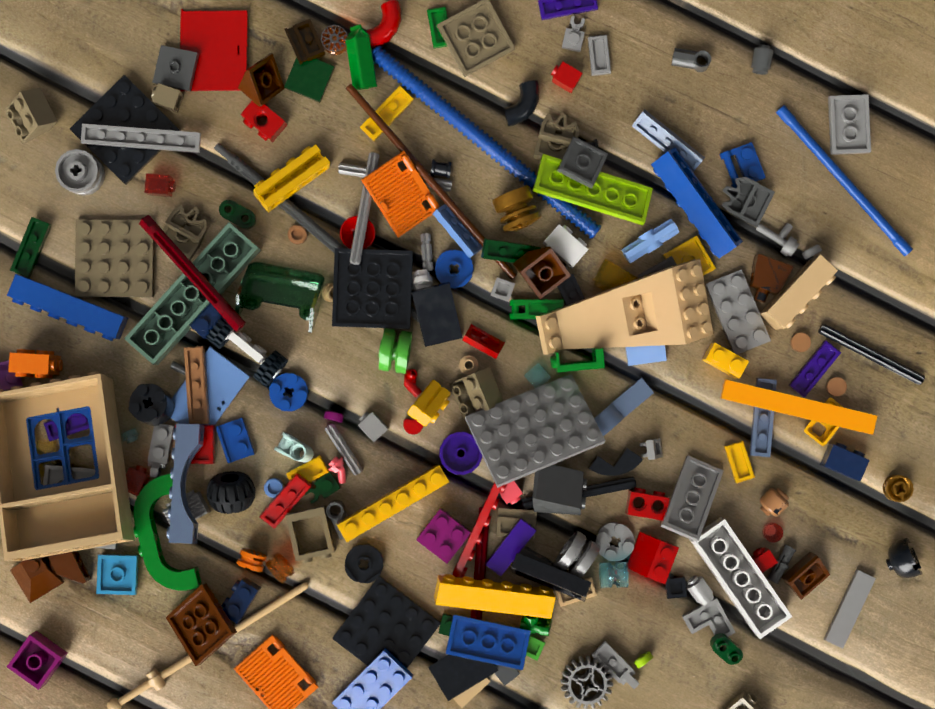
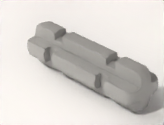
(426, 249)

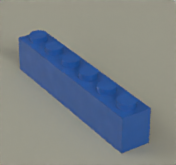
(696, 203)
(68, 307)

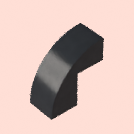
(625, 462)

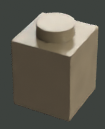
(167, 97)

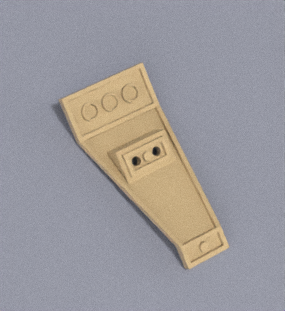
(648, 311)

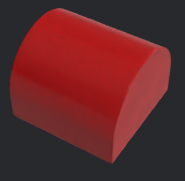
(412, 426)

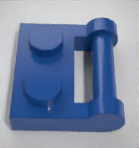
(747, 161)

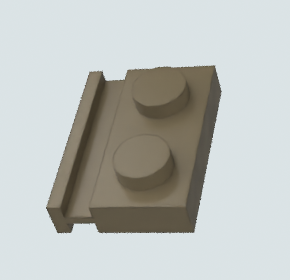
(509, 517)

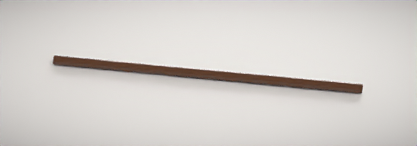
(424, 173)

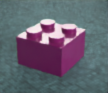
(443, 535)
(37, 660)

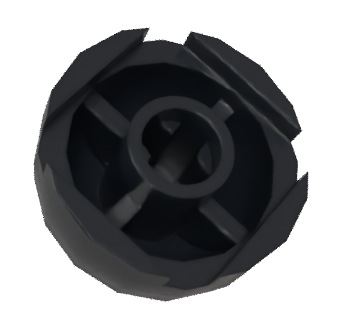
(903, 559)

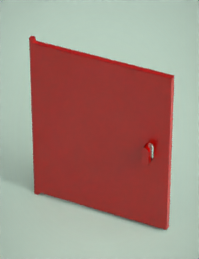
(221, 46)

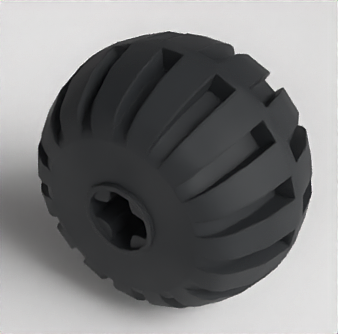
(231, 492)

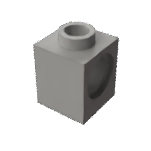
(372, 426)

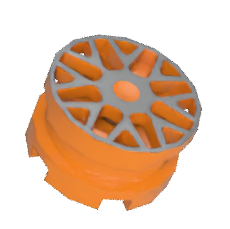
(251, 559)

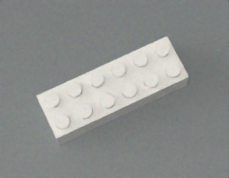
(741, 578)

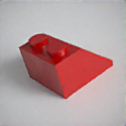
(652, 557)

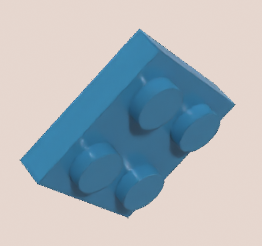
(117, 574)

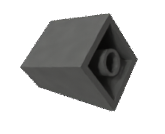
(559, 490)

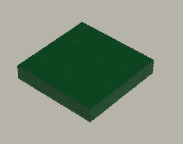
(309, 78)

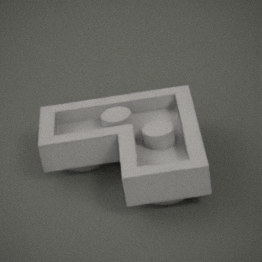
(709, 614)

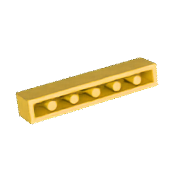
(392, 503)
(494, 596)

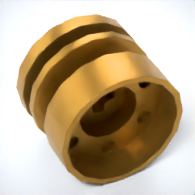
(517, 209)

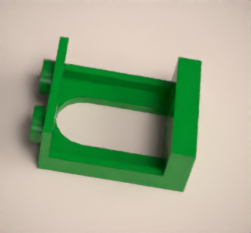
(597, 363)

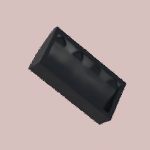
(550, 577)

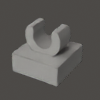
(654, 448)

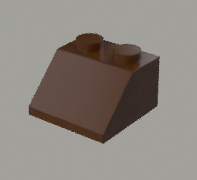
(541, 270)

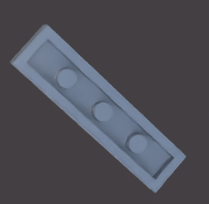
(666, 139)
(762, 424)

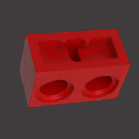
(646, 509)

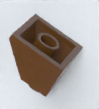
(36, 577)

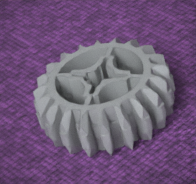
(581, 699)

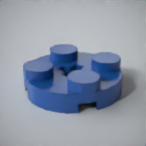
(454, 257)
(291, 381)

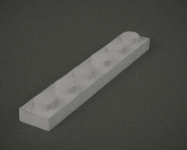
(140, 138)

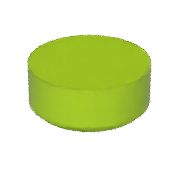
(643, 659)

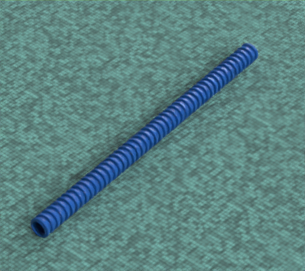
(479, 137)

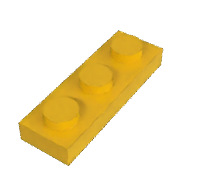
(388, 111)

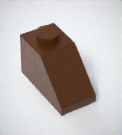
(69, 566)

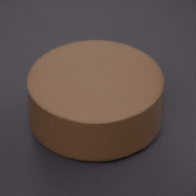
(297, 234)
(800, 342)
(836, 386)

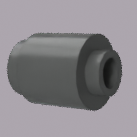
(762, 59)

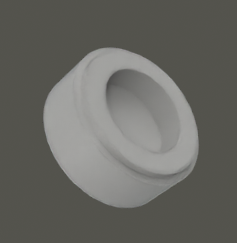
(812, 251)

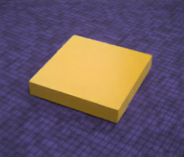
(689, 251)

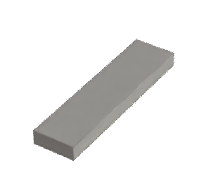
(849, 608)

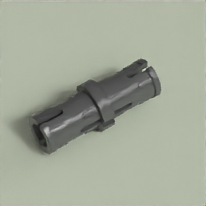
(783, 561)

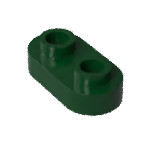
(237, 214)
(729, 652)

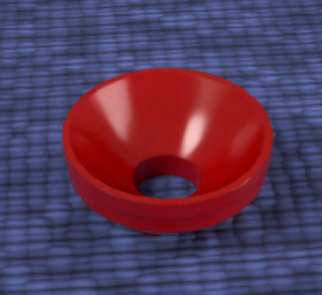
(348, 228)

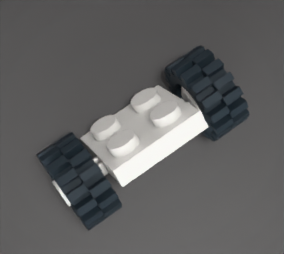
(270, 365)

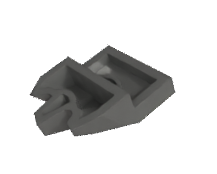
(748, 200)

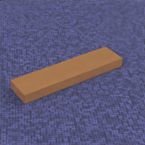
(196, 385)

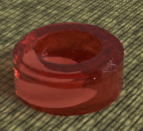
(772, 532)

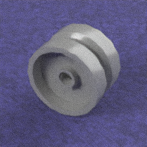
(69, 174)
(576, 555)

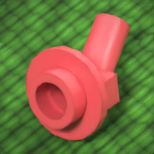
(336, 465)

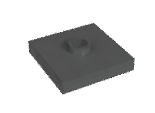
(175, 68)
(582, 162)

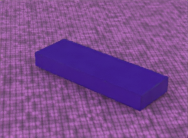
(559, 8)
(814, 368)
(74, 424)
(510, 546)

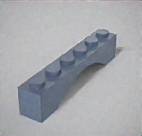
(188, 442)

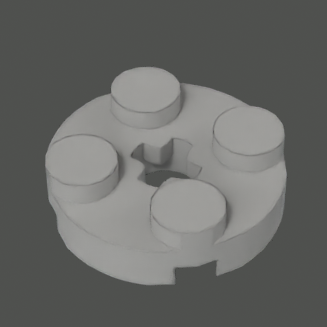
(619, 531)

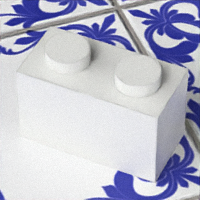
(565, 245)

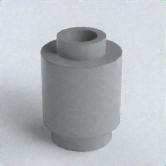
(700, 590)

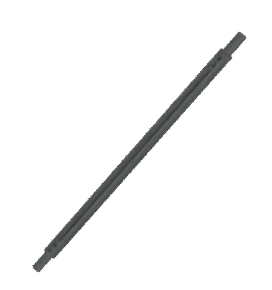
(287, 205)

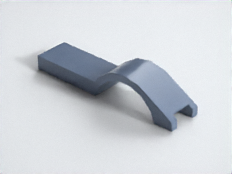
(623, 406)

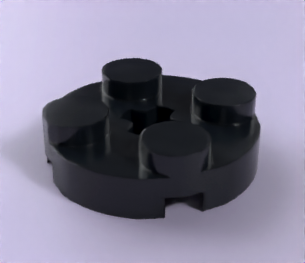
(364, 552)

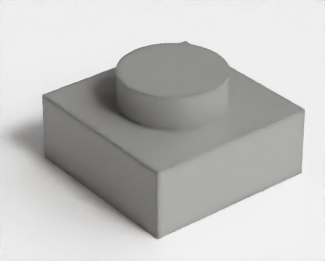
(502, 289)

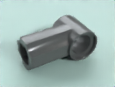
(688, 59)
(335, 518)

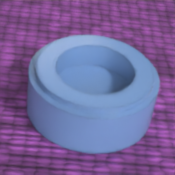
(273, 487)

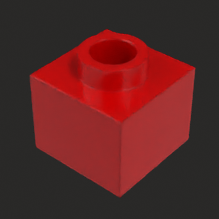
(763, 558)

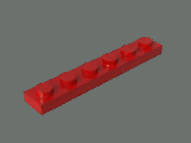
(476, 535)

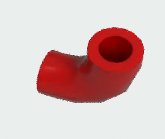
(388, 26)

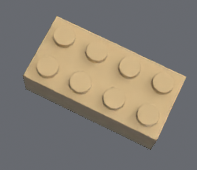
(798, 292)

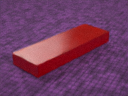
(285, 500)

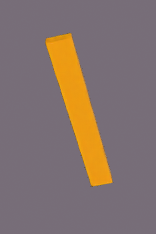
(798, 407)

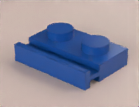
(235, 440)

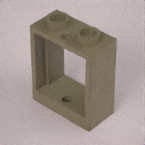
(309, 513)

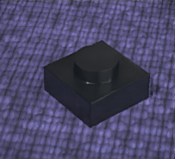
(675, 587)

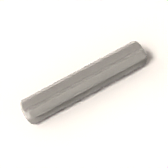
(343, 449)

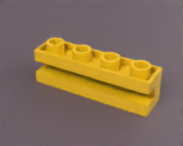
(291, 178)

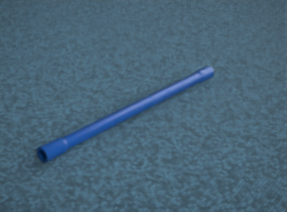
(897, 240)

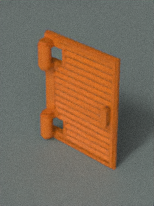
(400, 194)
(275, 676)

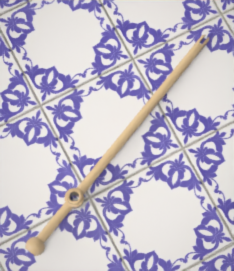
(156, 678)

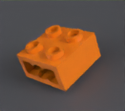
(42, 364)

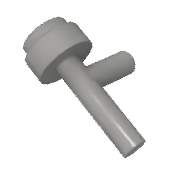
(789, 246)

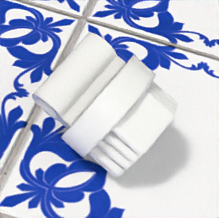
(421, 279)

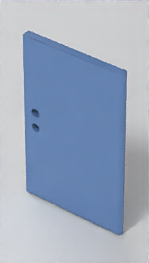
(223, 385)

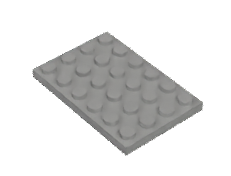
(534, 430)

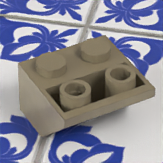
(30, 114)
(476, 392)

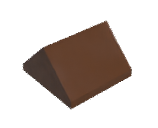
(262, 81)
(806, 575)

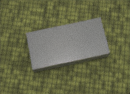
(599, 55)

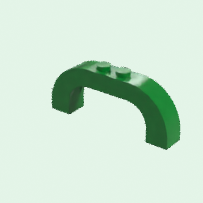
(150, 545)

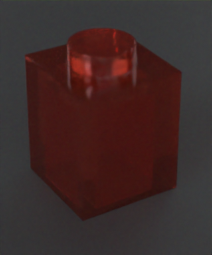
(159, 185)
(136, 479)

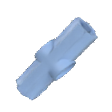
(650, 241)

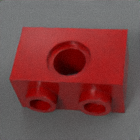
(274, 124)

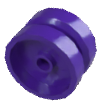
(450, 459)

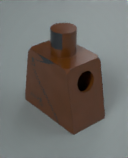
(768, 276)

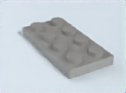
(737, 312)
(692, 498)

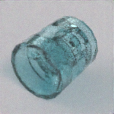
(613, 574)

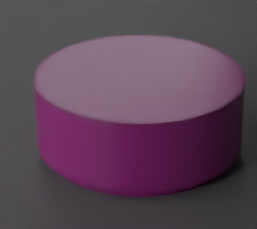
(333, 416)

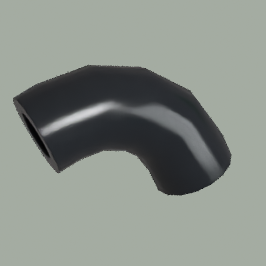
(525, 106)

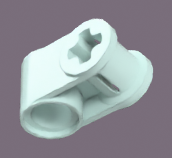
(291, 448)

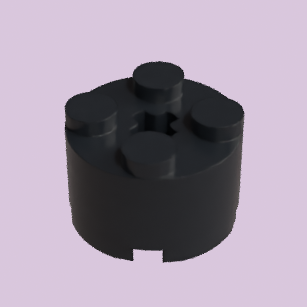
(141, 402)

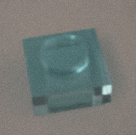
(537, 376)

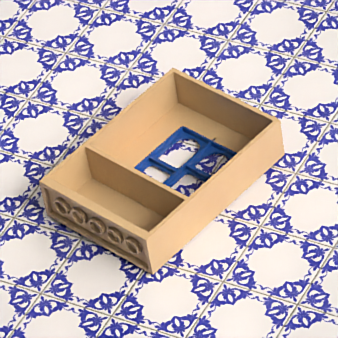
(71, 513)

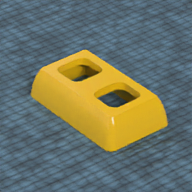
(830, 429)

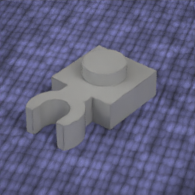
(574, 37)

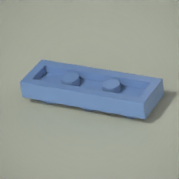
(457, 231)

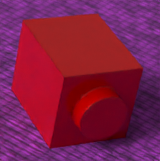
(566, 76)

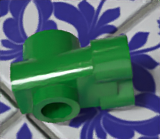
(536, 625)

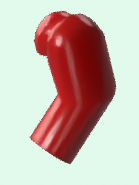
(410, 382)

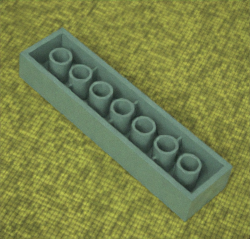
(182, 303)

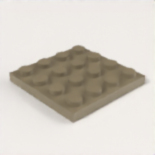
(113, 259)

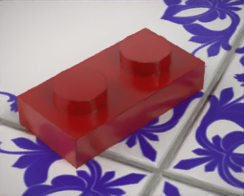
(483, 341)

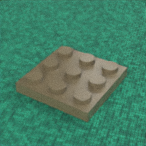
(475, 37)

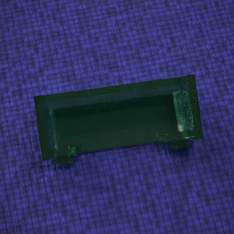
(281, 287)

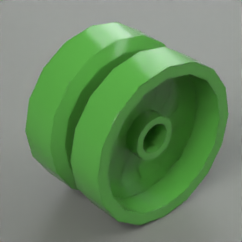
(393, 350)

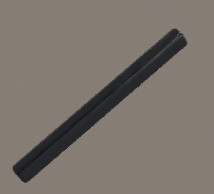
(871, 354)
(596, 489)

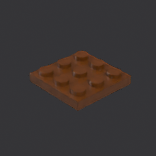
(201, 624)

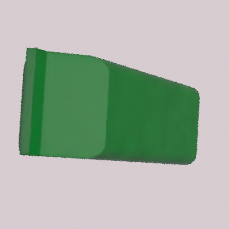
(360, 59)

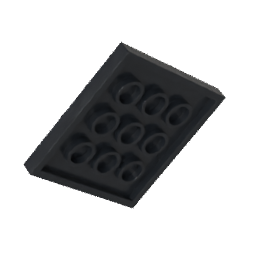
(124, 107)
(374, 291)
(386, 621)

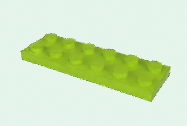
(608, 195)

